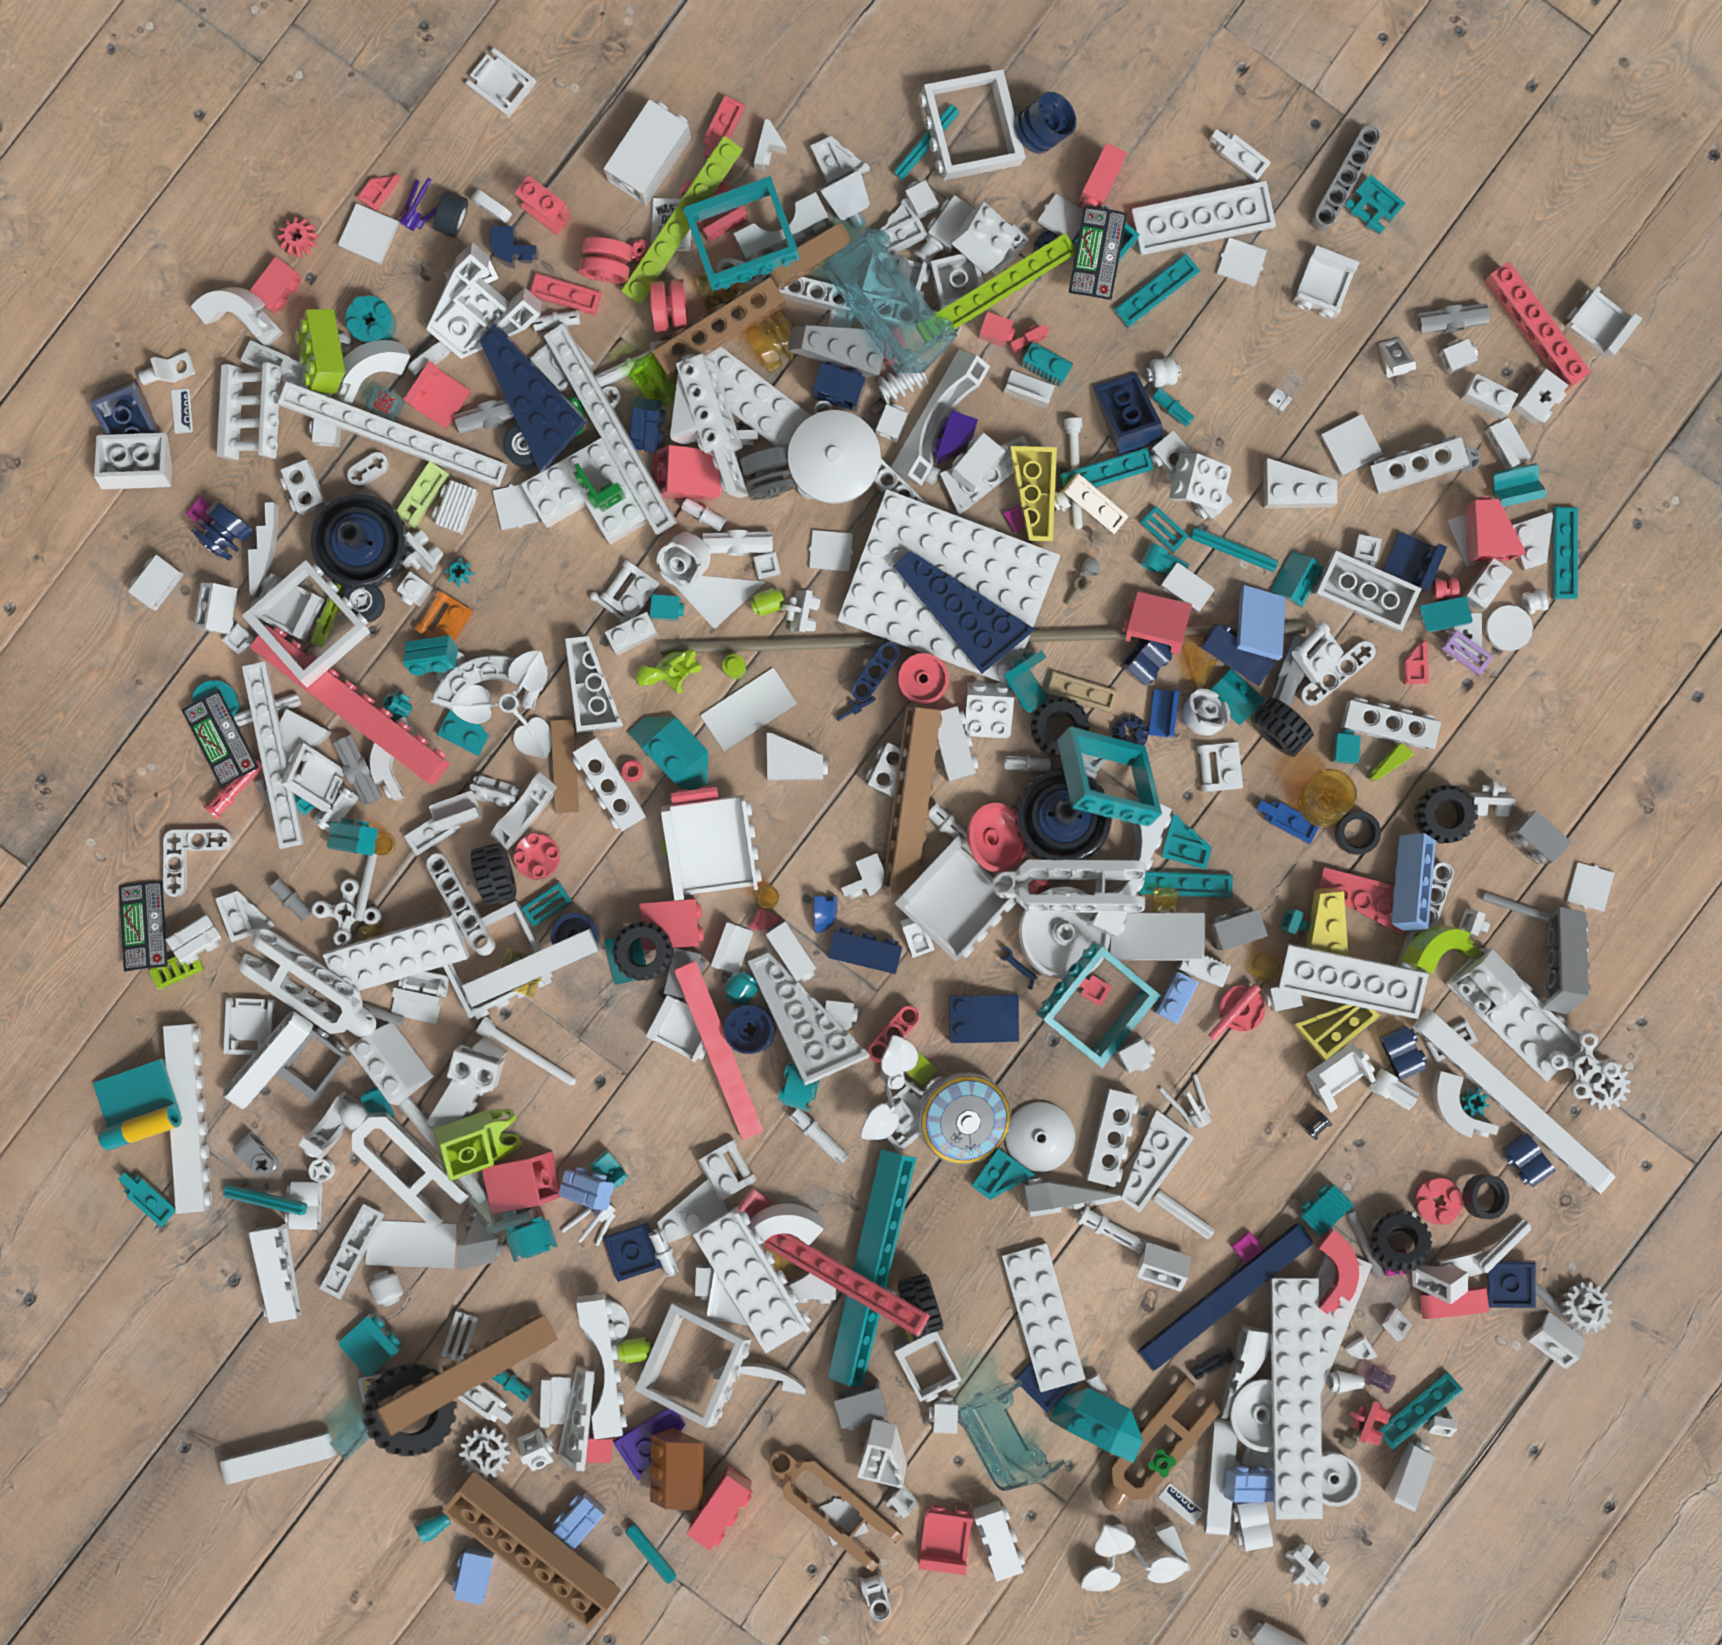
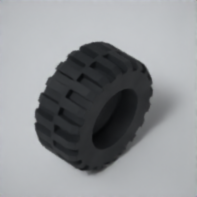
(406, 1443)

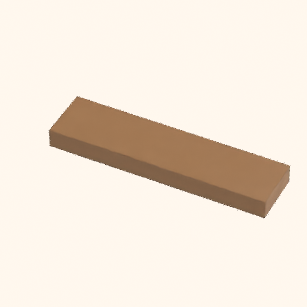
(563, 766)

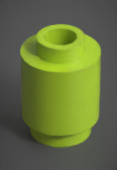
(767, 602)
(634, 1350)

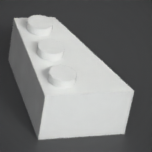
(999, 1540)

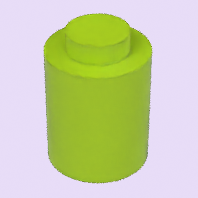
(734, 666)

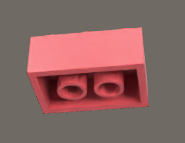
(720, 1509)

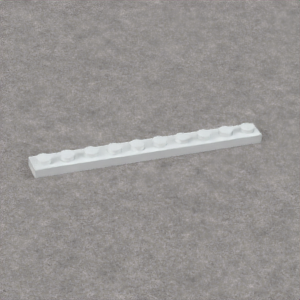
(610, 429)
(392, 434)

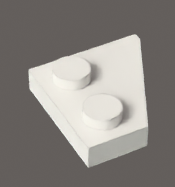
(835, 159)
(904, 228)
(1535, 539)
(241, 916)

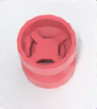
(1445, 588)

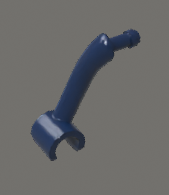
(1023, 970)

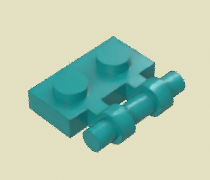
(1379, 199)

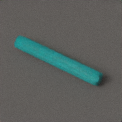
(923, 144)
(1234, 549)
(265, 1200)

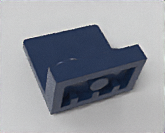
(1414, 561)

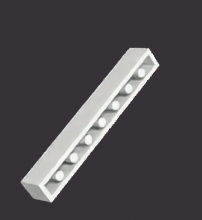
(188, 1140)

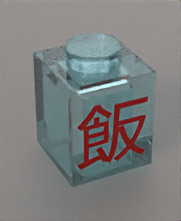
(384, 403)

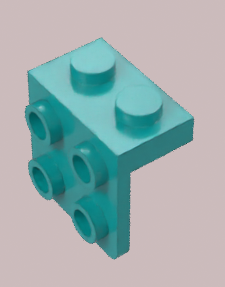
(1024, 683)
(370, 1344)

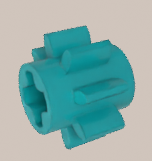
(463, 577)
(398, 705)
(1476, 1095)

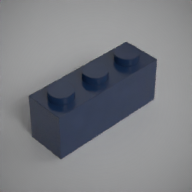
(1223, 646)
(865, 951)

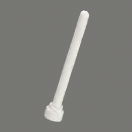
(1073, 427)
(488, 1029)

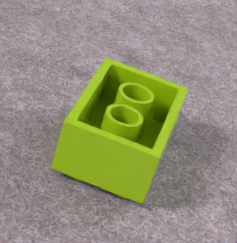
(320, 351)

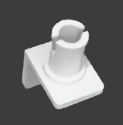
(166, 369)

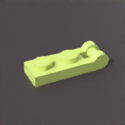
(422, 493)

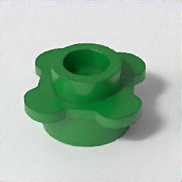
(1159, 1456)

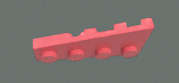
(1363, 895)

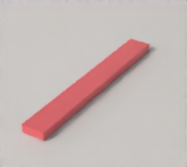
(718, 1050)
(848, 1282)

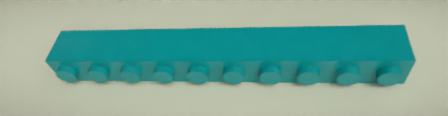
(874, 1263)

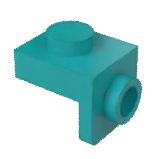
(376, 1102)
(609, 1166)

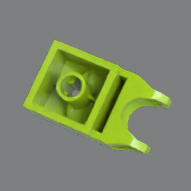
(475, 1142)

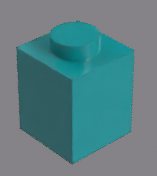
(666, 608)
(1346, 747)

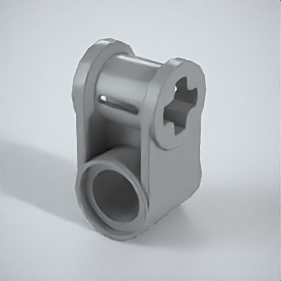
(253, 1152)

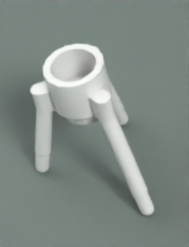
(1199, 1114)
(599, 1215)

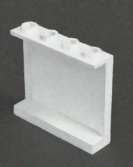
(710, 845)
(954, 901)

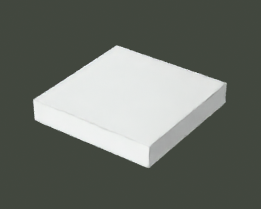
(368, 234)
(549, 365)
(1351, 445)

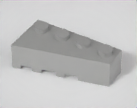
(843, 346)
(1567, 961)

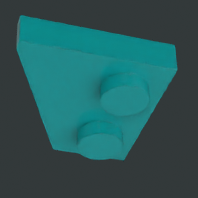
(1185, 845)
(1000, 1175)

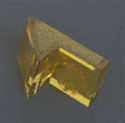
(1198, 671)

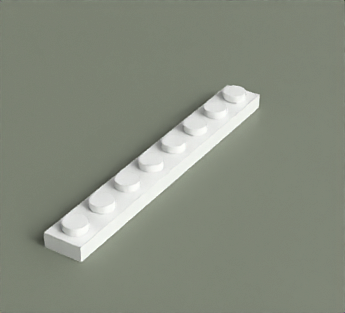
(272, 754)

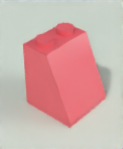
(685, 473)
(1490, 532)
(521, 1183)

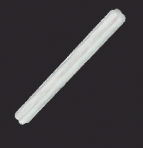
(419, 1121)

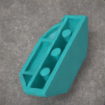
(673, 750)
(1099, 1422)

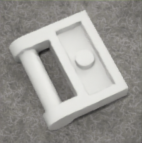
(636, 594)
(1322, 657)
(1227, 767)
(720, 1173)

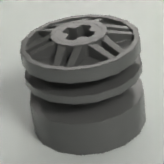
(768, 478)

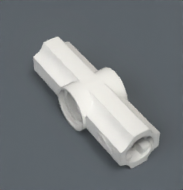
(739, 542)

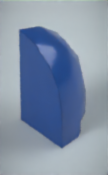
(825, 912)

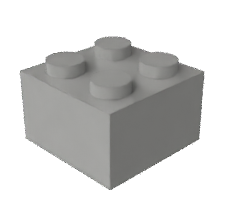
(1538, 838)
(1237, 929)
(860, 1405)

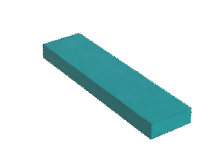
(1157, 290)
(1113, 469)
(1565, 553)
(1189, 884)
(1420, 1410)

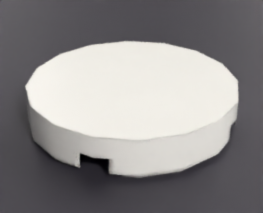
(1509, 628)

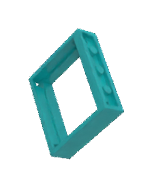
(726, 202)
(1077, 742)
(1123, 1025)

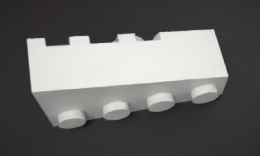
(590, 694)
(459, 1098)
(276, 1272)

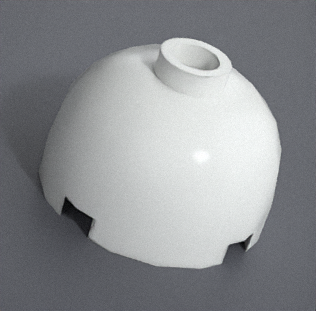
(1205, 712)

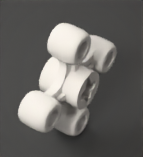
(336, 912)
(1574, 1062)

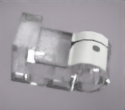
(1285, 391)

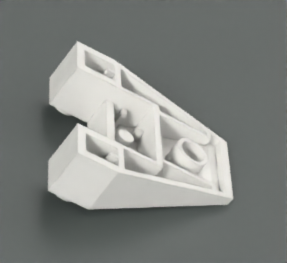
(472, 306)

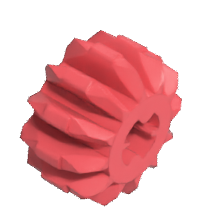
(296, 228)

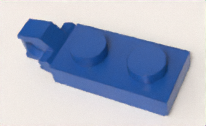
(1287, 820)

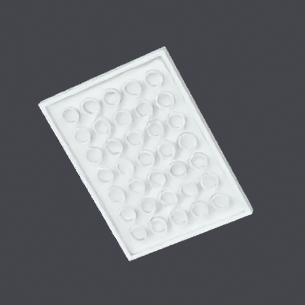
(985, 560)

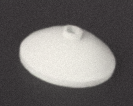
(1040, 1119)
(1248, 1428)

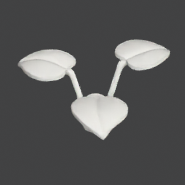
(529, 672)
(897, 1058)
(1117, 1540)

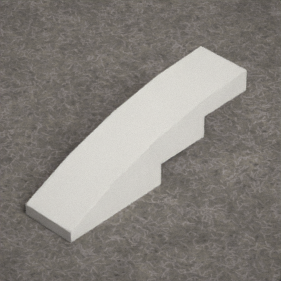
(291, 370)
(261, 559)
(352, 1251)

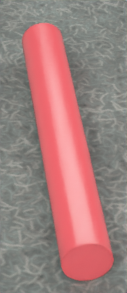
(1234, 1012)

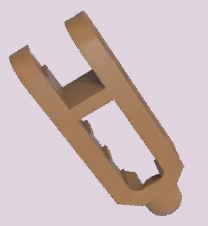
(789, 1468)
(1119, 1489)

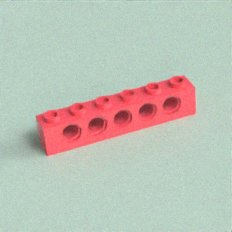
(1536, 325)

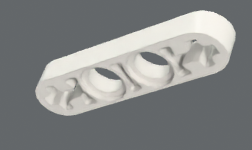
(1339, 676)

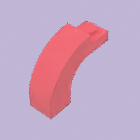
(1345, 1267)

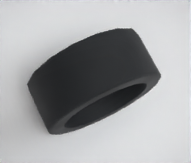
(1375, 833)
(1501, 1196)

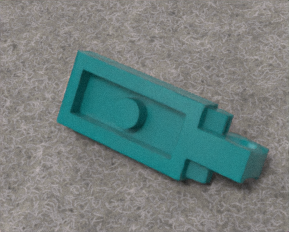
(147, 1198)

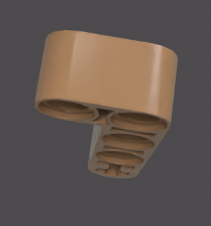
(812, 255)

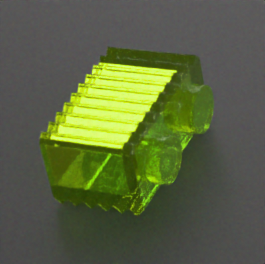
(652, 380)

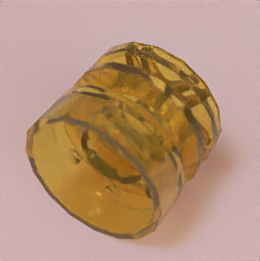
(771, 343)
(1327, 798)

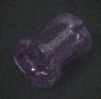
(1380, 1379)

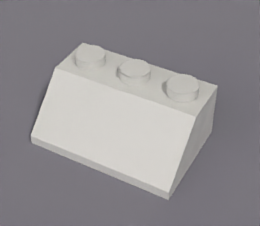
(133, 461)
(391, 1063)

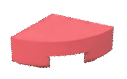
(764, 920)

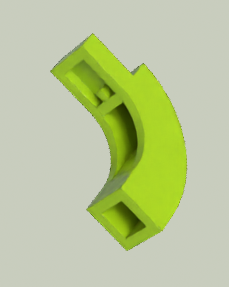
(1433, 942)

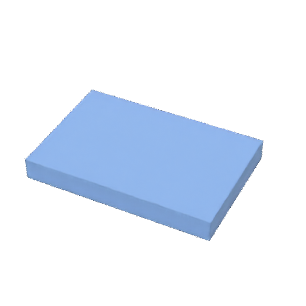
(1261, 622)

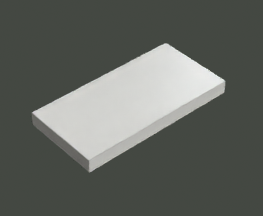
(1161, 937)

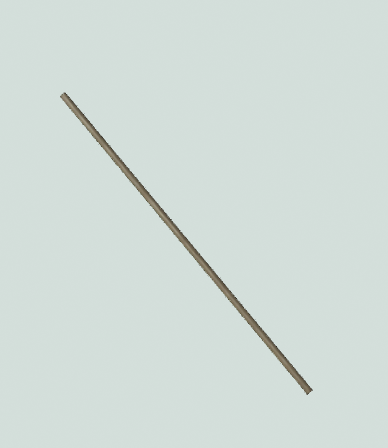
(875, 641)

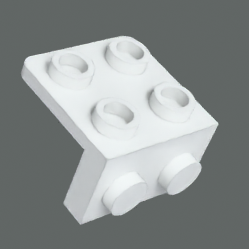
(1200, 481)
(989, 709)

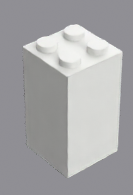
(648, 152)

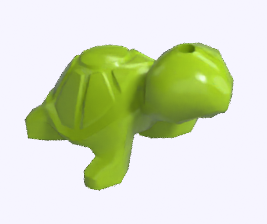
(671, 670)

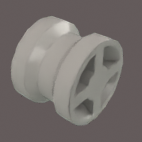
(1474, 459)

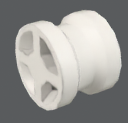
(1535, 601)
(319, 1173)

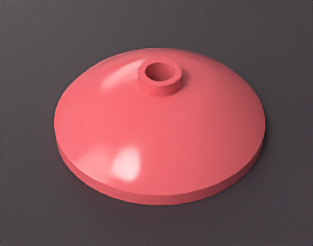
(1004, 847)

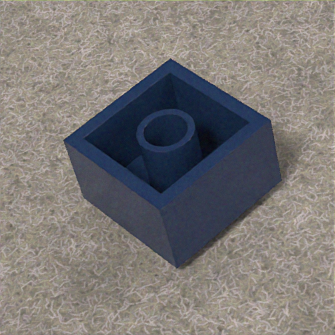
(839, 386)

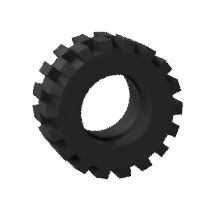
(1048, 709)
(1282, 727)
(1463, 805)
(493, 873)
(622, 956)
(1409, 1225)
(920, 1294)

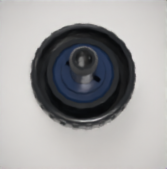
(359, 541)
(1051, 825)

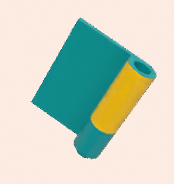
(137, 1105)

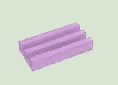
(1451, 641)

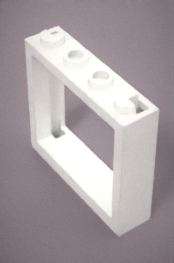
(1006, 115)
(330, 656)
(502, 1000)
(661, 1349)

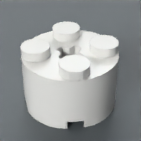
(684, 559)

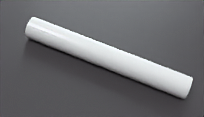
(365, 887)

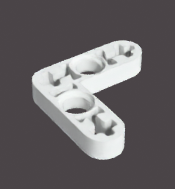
(186, 844)

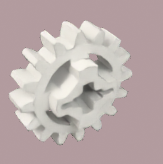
(1607, 1092)
(1591, 1319)
(495, 1452)

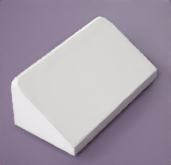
(1465, 1261)

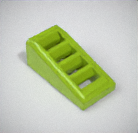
(1394, 758)
(158, 980)

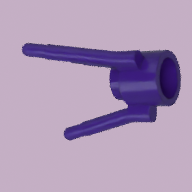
(409, 216)

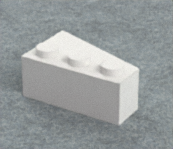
(1296, 488)
(883, 1455)

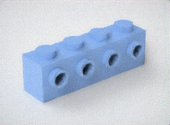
(1413, 882)

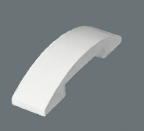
(790, 1382)

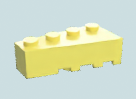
(1035, 484)
(1328, 921)

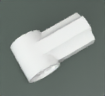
(1389, 1087)

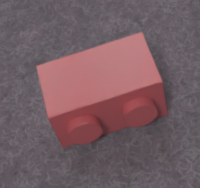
(276, 285)

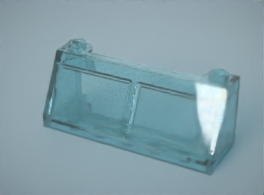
(888, 303)

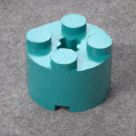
(365, 309)
(795, 1092)
(530, 1240)

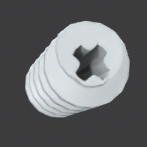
(899, 384)

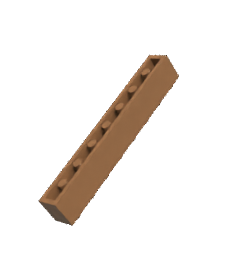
(911, 798)
(466, 1374)

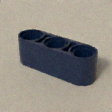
(873, 681)

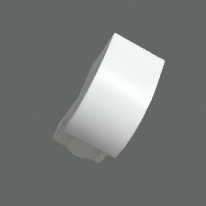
(872, 877)

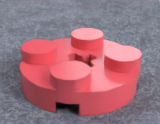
(1434, 1188)

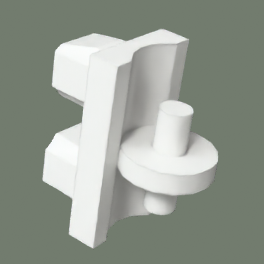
(418, 556)
(799, 609)
(1502, 801)
(1303, 1570)

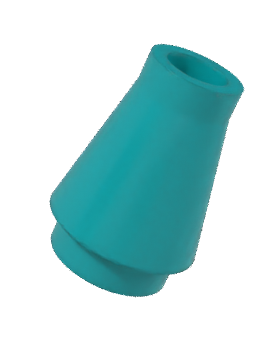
(431, 1527)

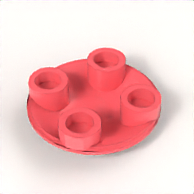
(536, 856)

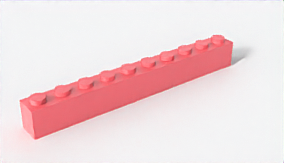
(359, 711)

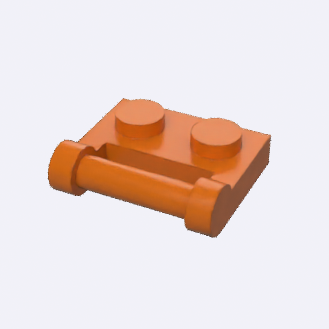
(452, 621)

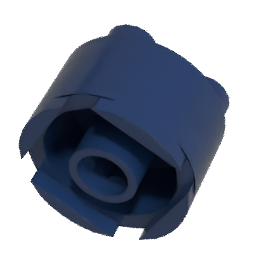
(573, 921)

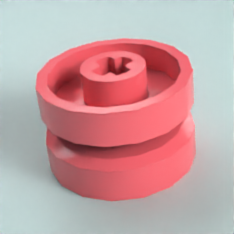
(605, 260)
(667, 306)
(936, 681)

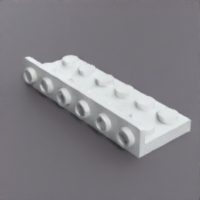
(1527, 1028)
(752, 1279)

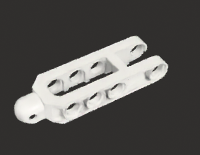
(1016, 885)
(277, 982)
(362, 1123)

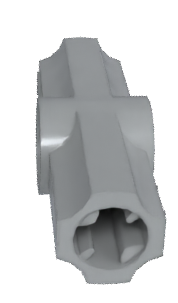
(1453, 318)
(486, 416)
(1289, 674)
(357, 770)

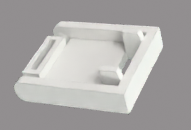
(498, 80)
(316, 779)
(247, 1021)
(912, 1130)

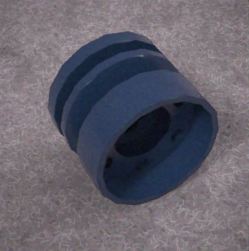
(1045, 122)
(221, 530)
(736, 1026)

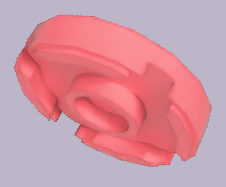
(1250, 1016)

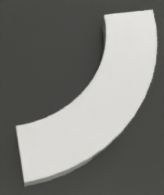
(469, 674)

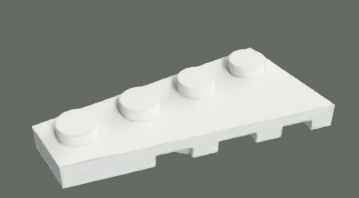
(962, 497)
(1157, 1156)
(576, 1425)

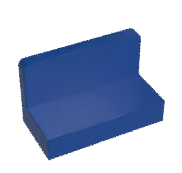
(1163, 713)

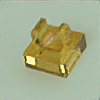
(1164, 900)

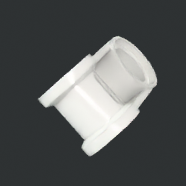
(876, 1591)

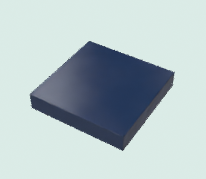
(632, 1252)
(1512, 1284)
(1045, 1399)

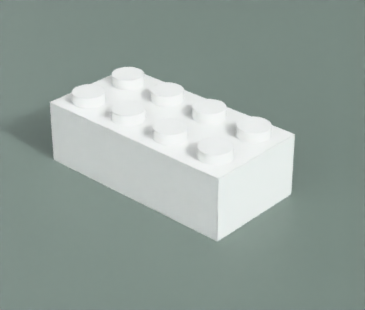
(1367, 591)

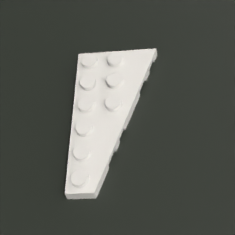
(809, 1031)

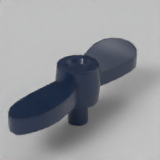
(856, 708)

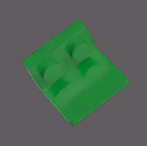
(608, 497)

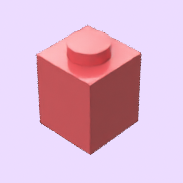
(997, 329)

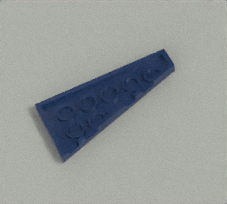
(537, 404)
(972, 621)

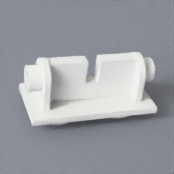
(503, 796)
(339, 809)
(426, 982)

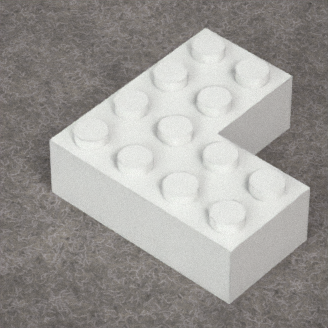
(559, 494)

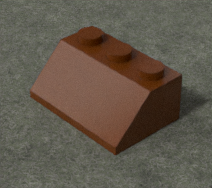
(676, 1470)

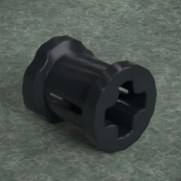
(1319, 1117)

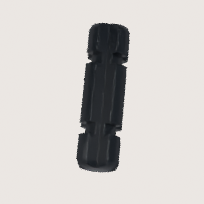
(1212, 1364)

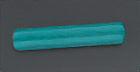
(650, 1553)

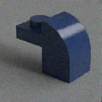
(505, 248)

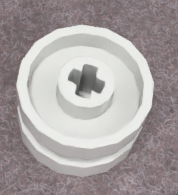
(1348, 1479)

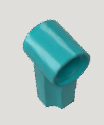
(1159, 560)

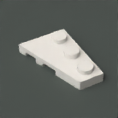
(692, 1213)

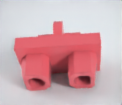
(1376, 1413)

